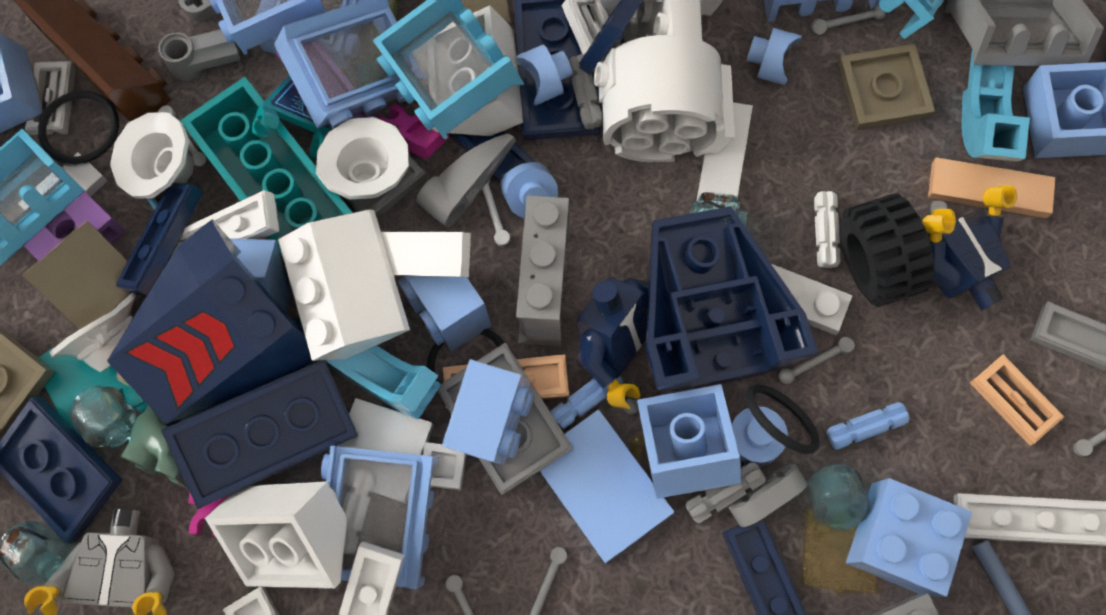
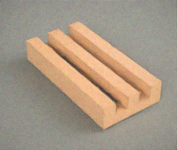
(1006, 410)

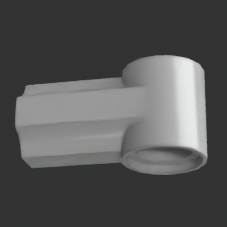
(199, 53)

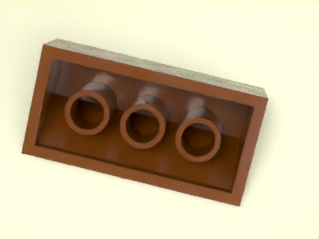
(98, 56)

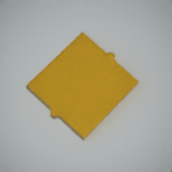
(826, 559)

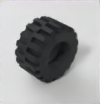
(887, 249)

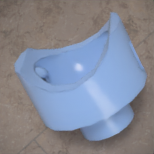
(771, 53)
(546, 71)
(525, 181)
(753, 441)

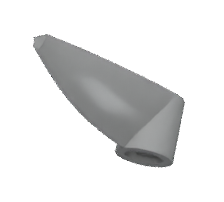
(458, 186)

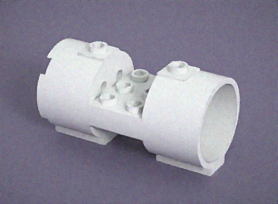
(665, 85)

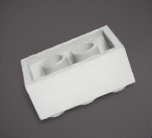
(505, 109)
(343, 285)
(283, 534)

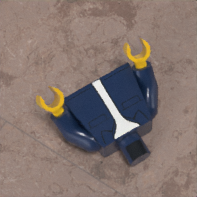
(970, 248)
(612, 333)

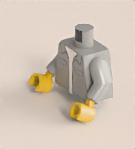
(110, 571)

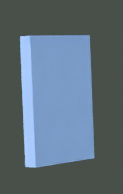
(605, 488)

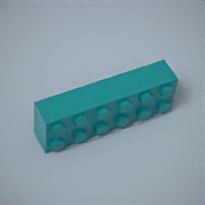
(258, 164)

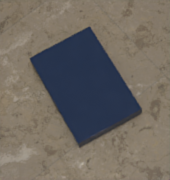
(55, 469)

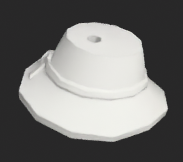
(151, 155)
(362, 158)
(99, 338)

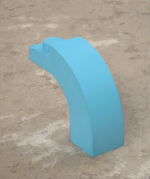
(987, 115)
(389, 379)

